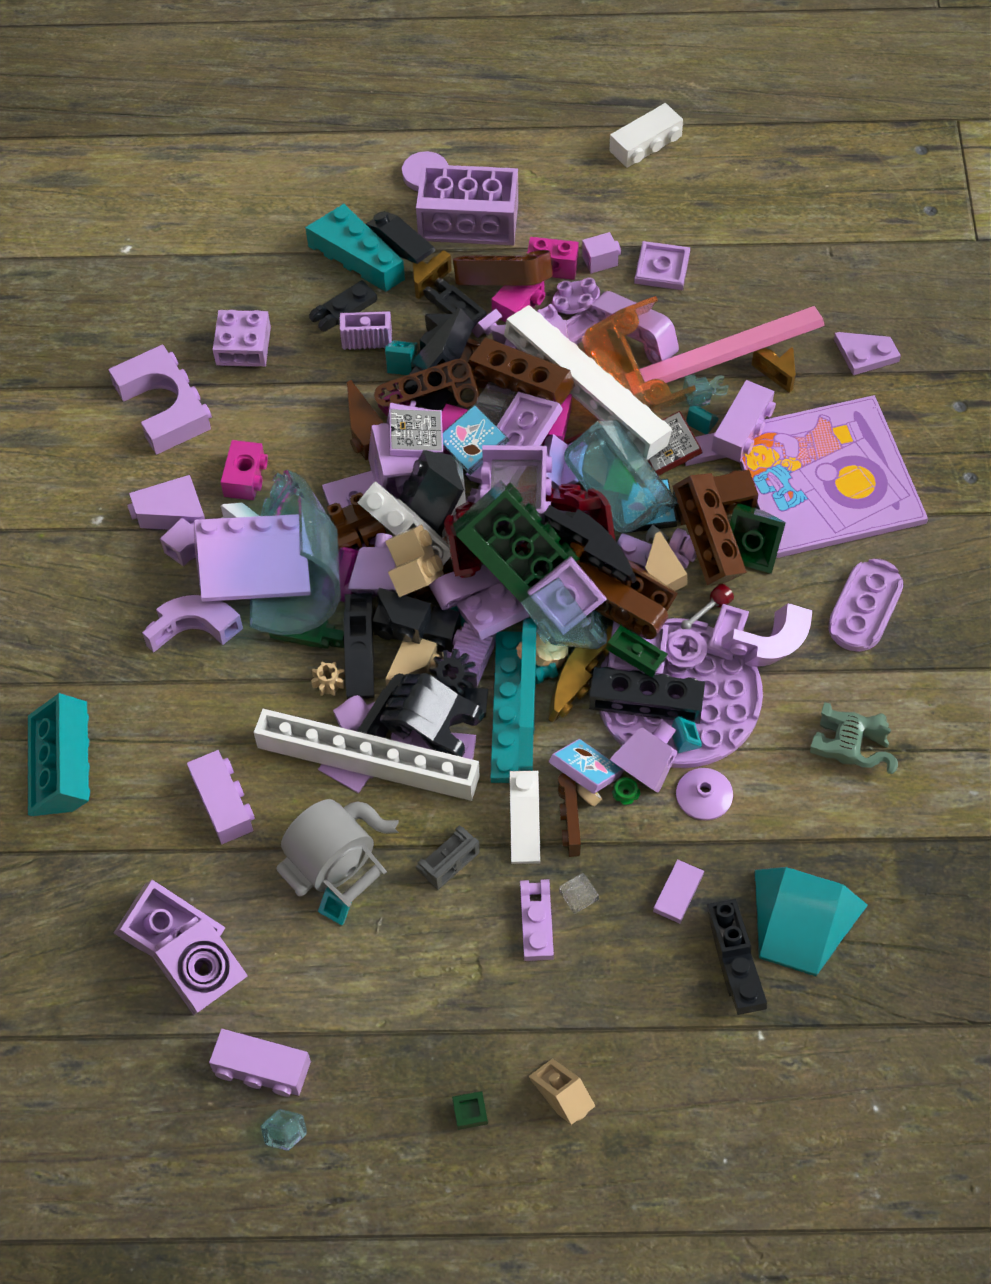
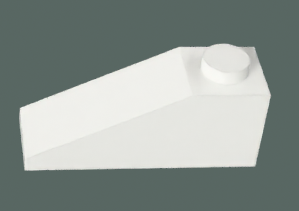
(524, 817)

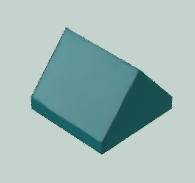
(701, 419)
(686, 735)

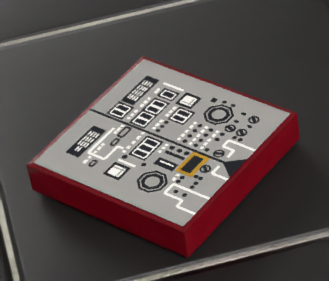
(681, 446)

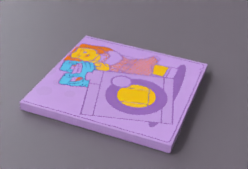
(832, 476)

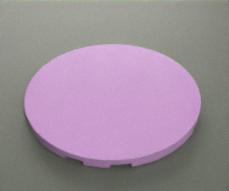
(728, 710)

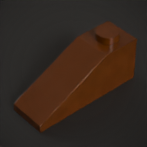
(361, 420)

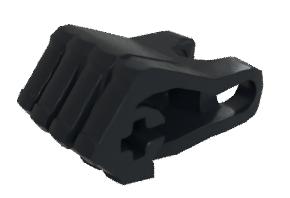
(429, 710)

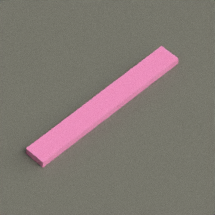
(734, 346)

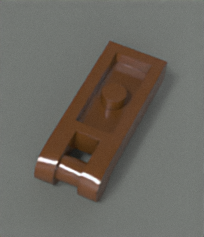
(569, 812)

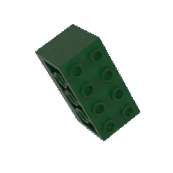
(497, 545)

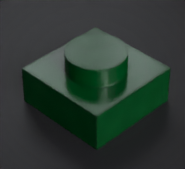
(470, 1110)

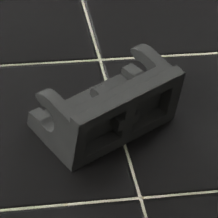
(449, 858)

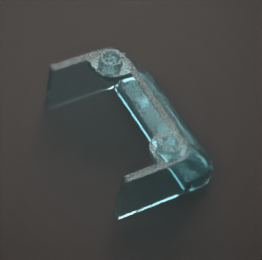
(562, 619)

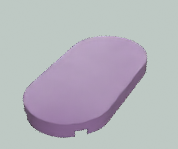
(865, 605)

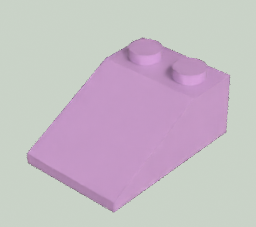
(156, 916)

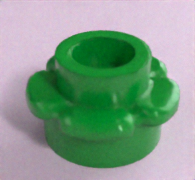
(629, 785)

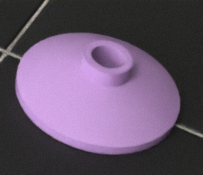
(701, 804)

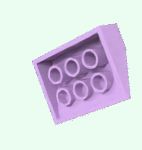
(250, 558)

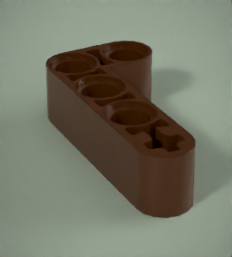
(503, 270)
(425, 388)
(627, 605)

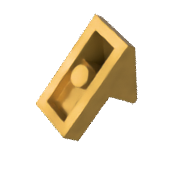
(426, 274)
(778, 369)

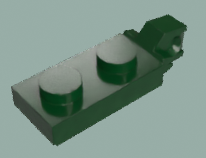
(318, 637)

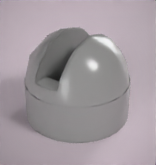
(651, 534)

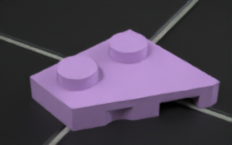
(866, 351)

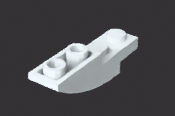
(399, 517)

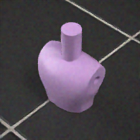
(352, 713)

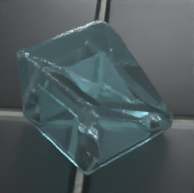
(283, 1129)

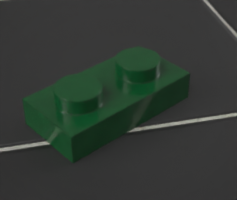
(636, 651)

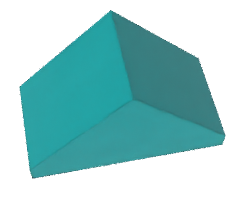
(399, 356)

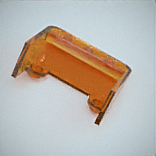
(608, 347)

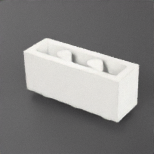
(646, 135)

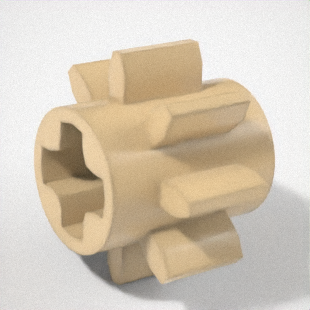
(321, 680)

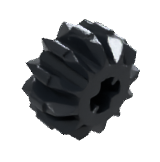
(455, 661)

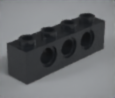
(634, 702)

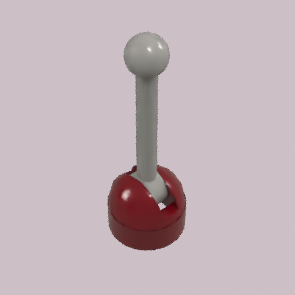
(719, 595)

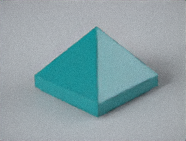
(333, 907)

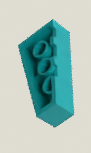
(351, 242)

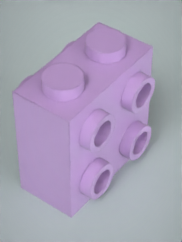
(241, 338)

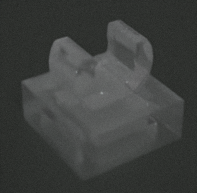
(578, 893)

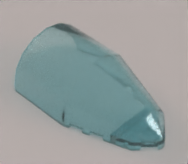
(319, 545)

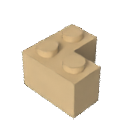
(414, 560)

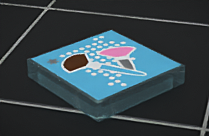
(468, 434)

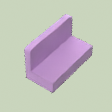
(560, 471)

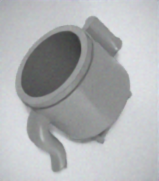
(330, 847)

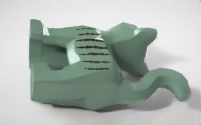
(850, 730)

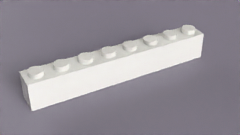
(593, 385)
(367, 754)

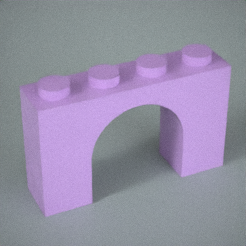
(159, 370)

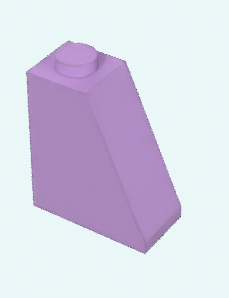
(166, 504)

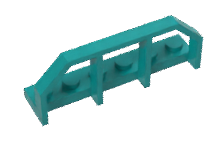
(514, 703)

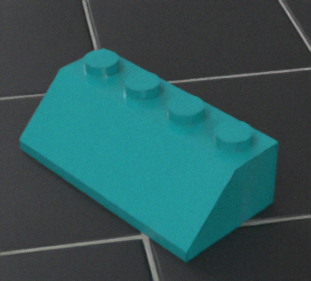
(58, 756)

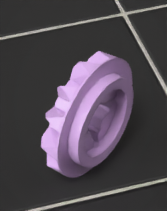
(696, 644)

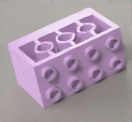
(467, 204)

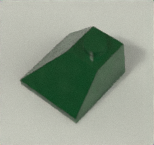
(757, 536)

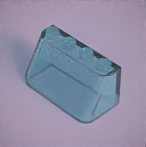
(614, 466)

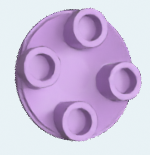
(575, 296)

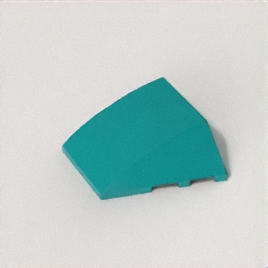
(802, 917)

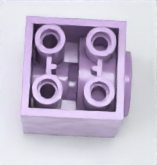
(386, 469)
(198, 944)

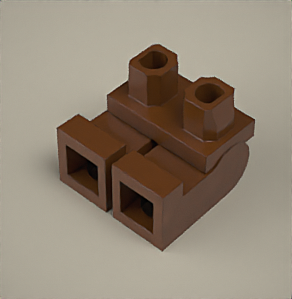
(354, 522)

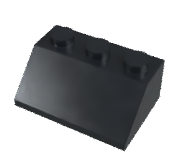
(433, 488)

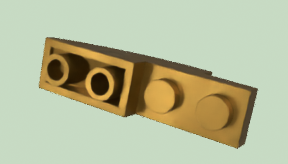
(575, 679)

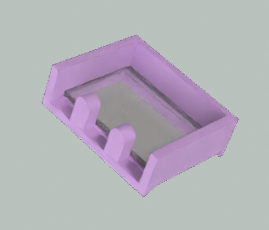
(523, 467)

